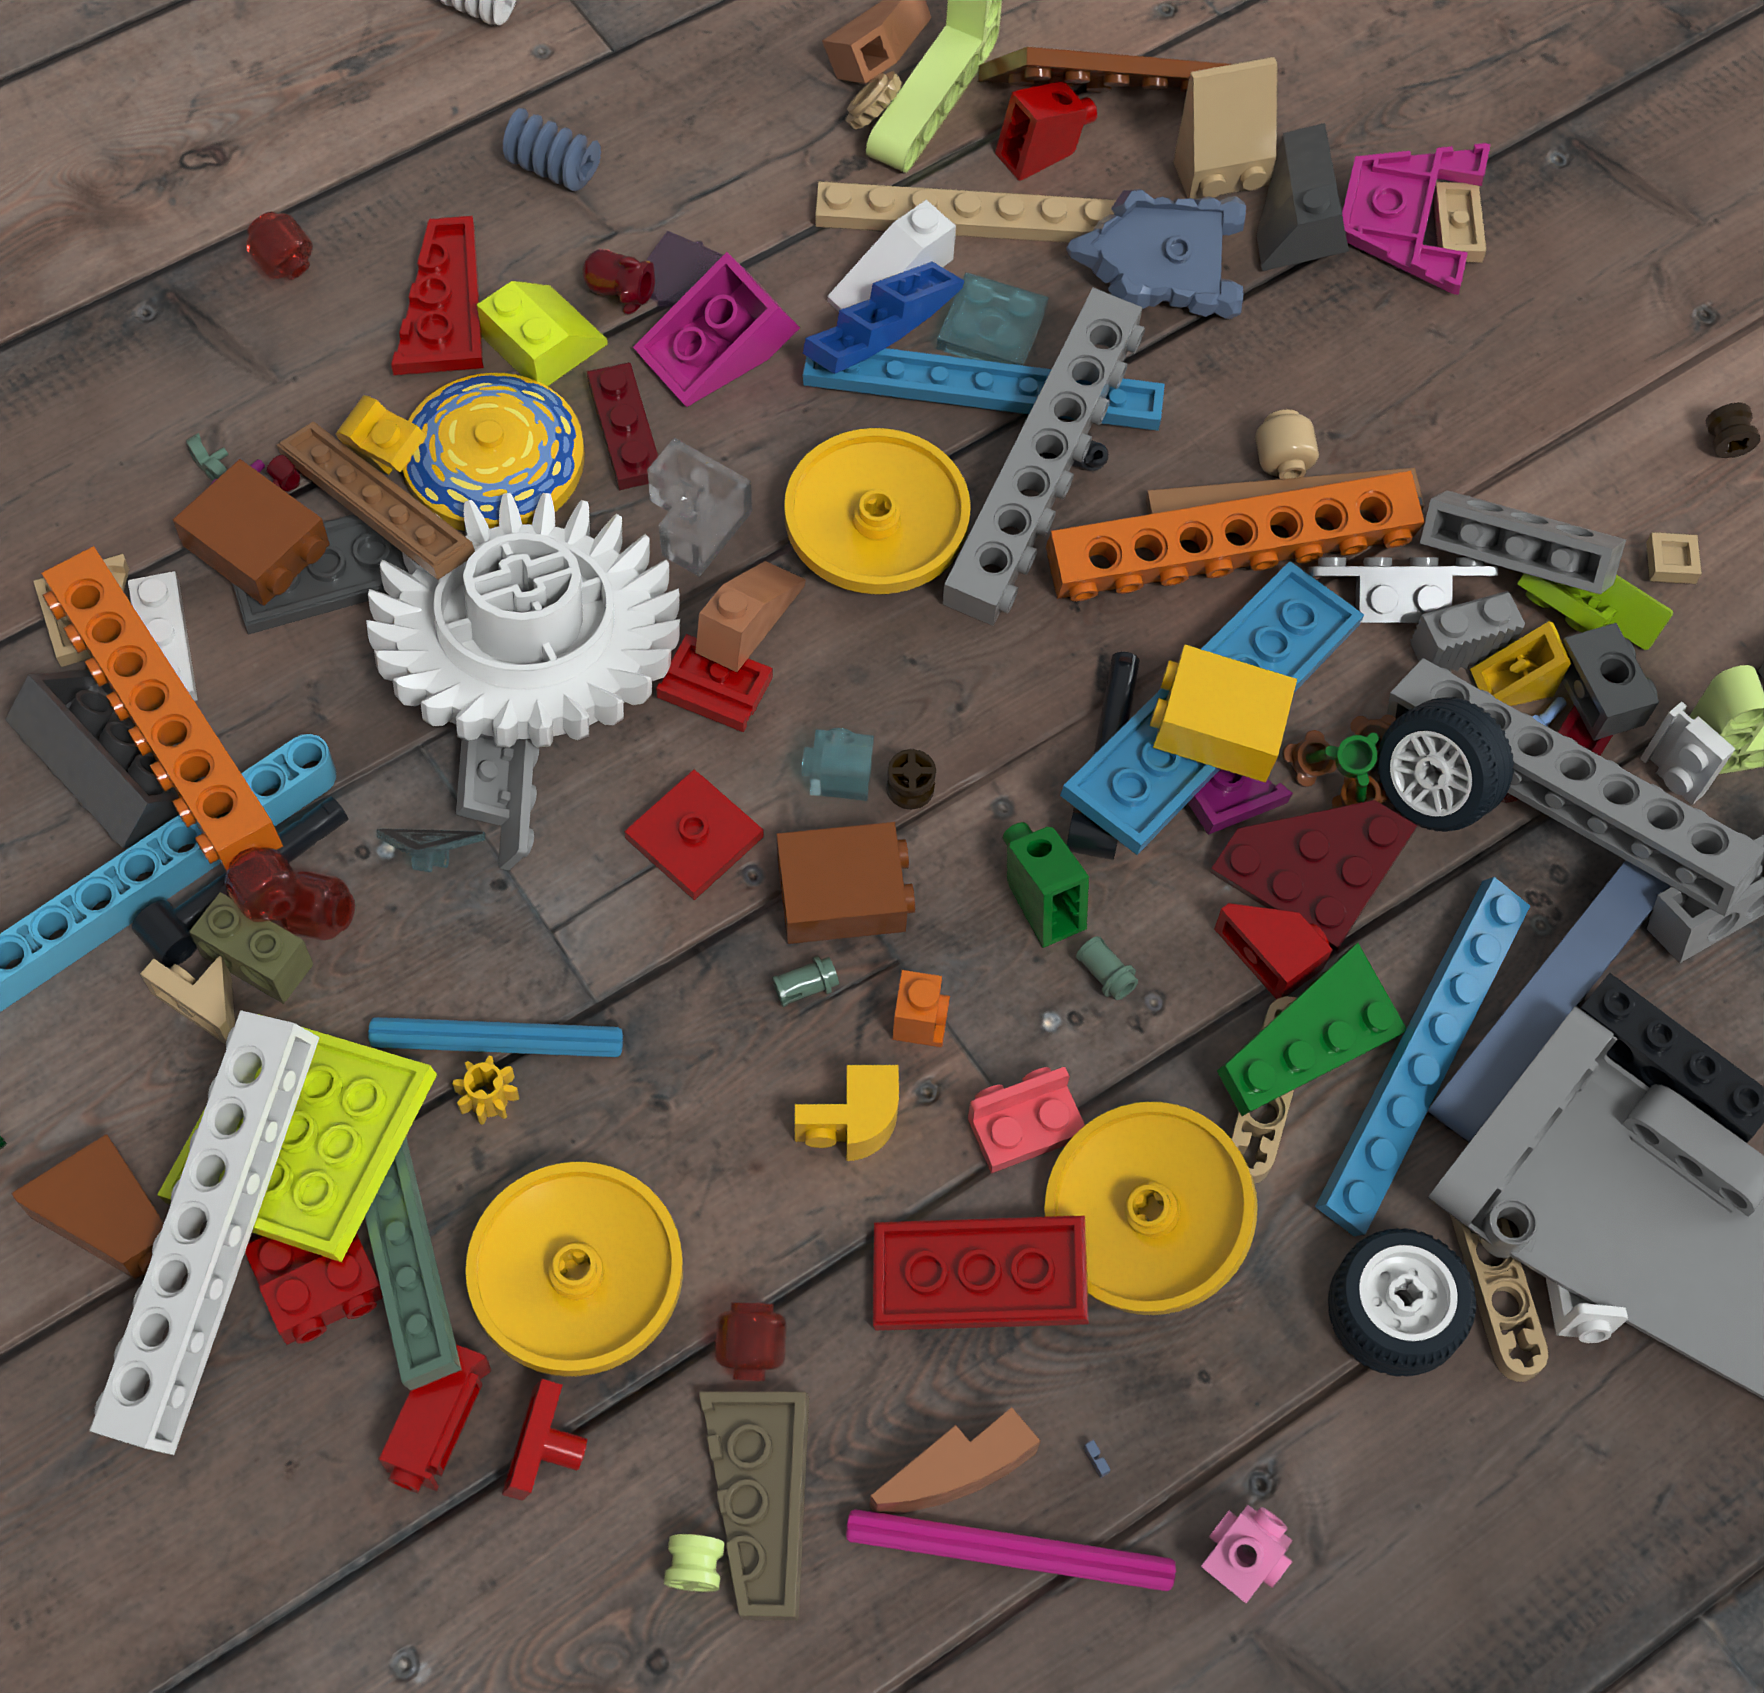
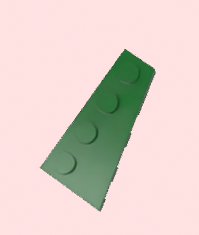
(1319, 1031)

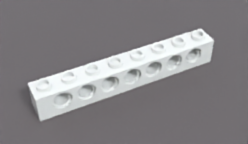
(215, 1255)

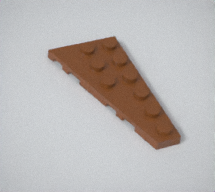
(1091, 69)

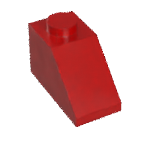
(1274, 945)

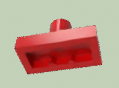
(541, 1442)

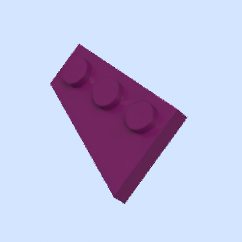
(1235, 798)

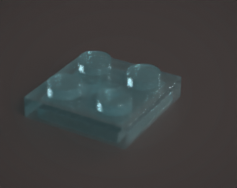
(992, 321)

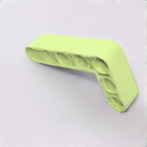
(936, 83)
(1736, 712)

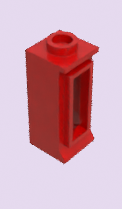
(432, 1424)

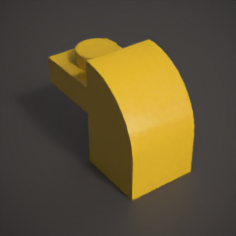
(380, 435)
(863, 1121)

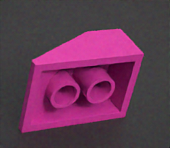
(715, 332)

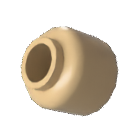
(1286, 444)

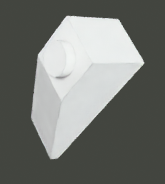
(909, 242)

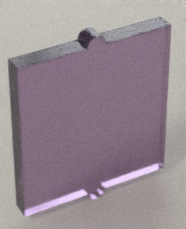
(678, 267)

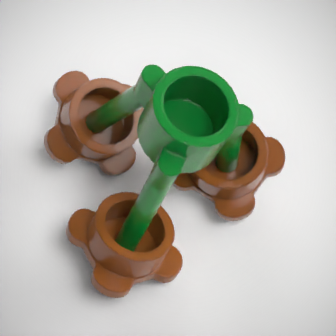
(1352, 759)

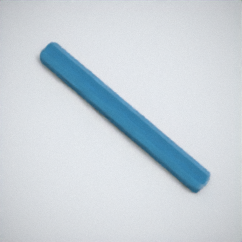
(495, 1037)

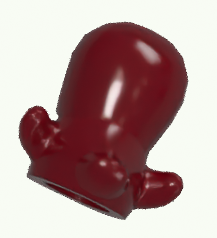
(620, 275)

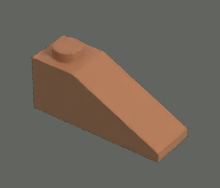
(745, 613)

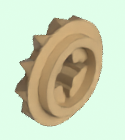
(873, 99)

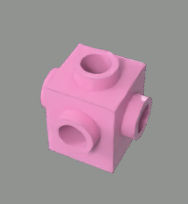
(1235, 1565)

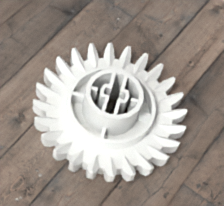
(528, 630)

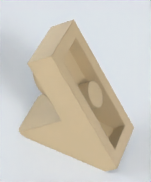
(203, 1001)

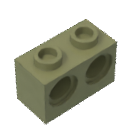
(253, 951)

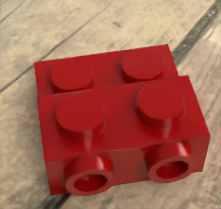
(310, 1289)

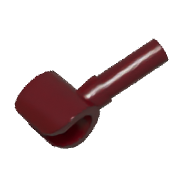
(283, 473)

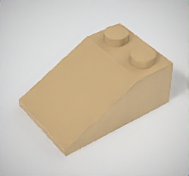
(1228, 129)

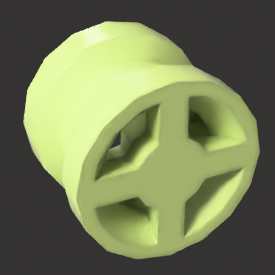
(694, 1563)

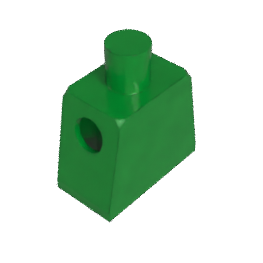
(1046, 882)

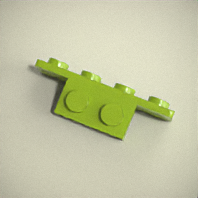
(1633, 610)

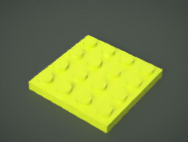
(336, 1146)

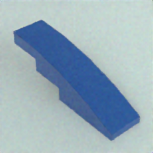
(892, 312)

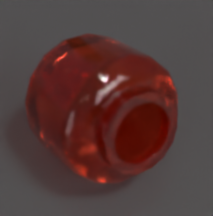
(279, 245)
(263, 884)
(323, 907)
(750, 1340)

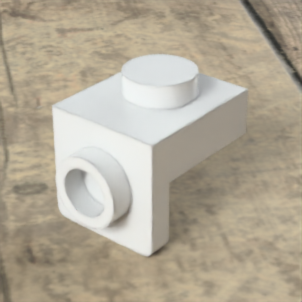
(1582, 1319)

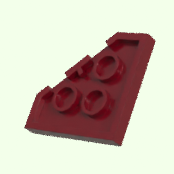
(1317, 862)

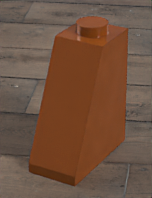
(96, 1206)

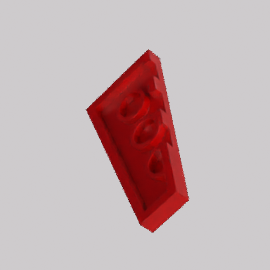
(442, 313)

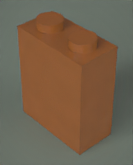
(252, 532)
(844, 882)

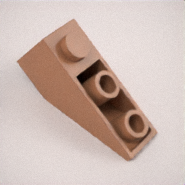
(875, 39)

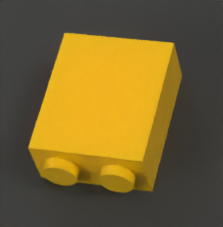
(1223, 712)

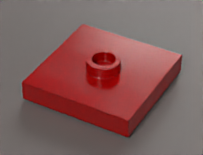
(694, 834)

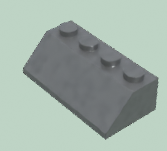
(91, 752)

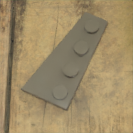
(760, 1480)

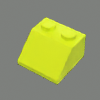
(537, 331)

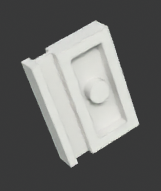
(1687, 754)

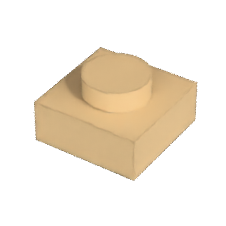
(1673, 558)

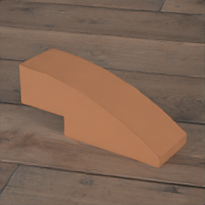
(957, 1466)

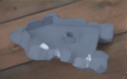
(1165, 251)

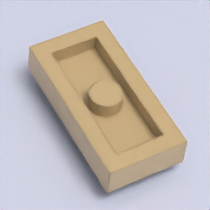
(1459, 219)

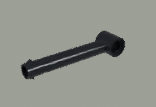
(1084, 834)
(167, 928)

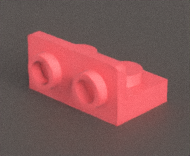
(1024, 1118)

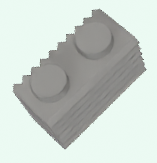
(1467, 631)

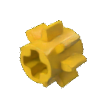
(490, 1076)

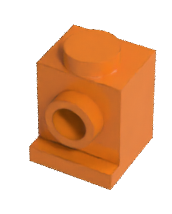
(920, 1009)

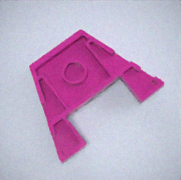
(1391, 206)

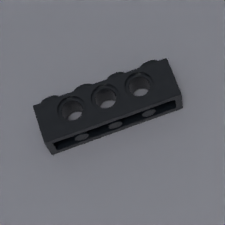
(1669, 1055)

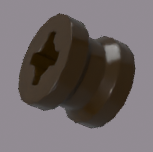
(1732, 430)
(913, 767)

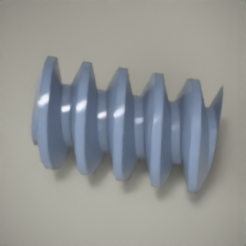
(549, 151)

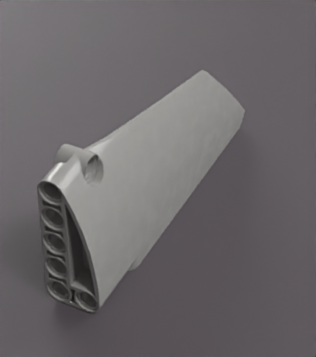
(1623, 1200)

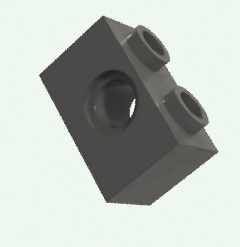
(1605, 705)

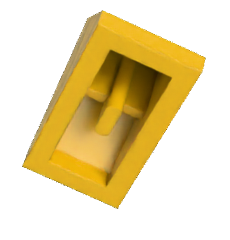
(1525, 669)

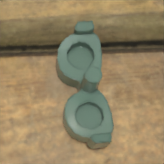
(209, 464)

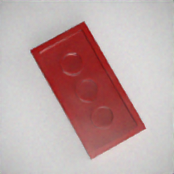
(980, 1273)

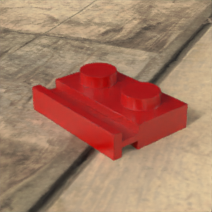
(714, 689)

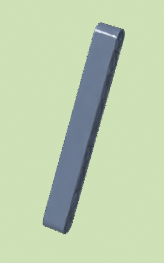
(1547, 1000)

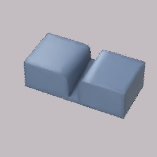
(1100, 1464)

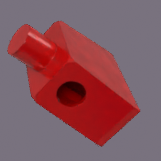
(1042, 127)

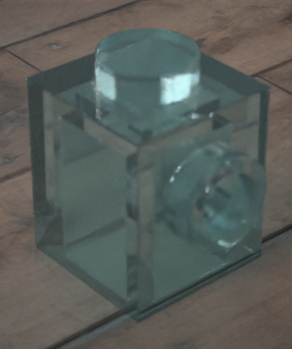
(839, 764)

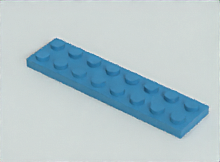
(1139, 788)

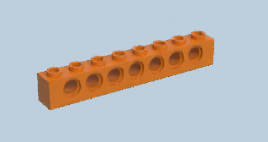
(1388, 497)
(123, 647)

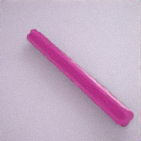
(1011, 1550)

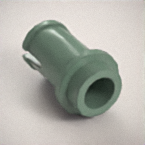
(1107, 968)
(806, 981)

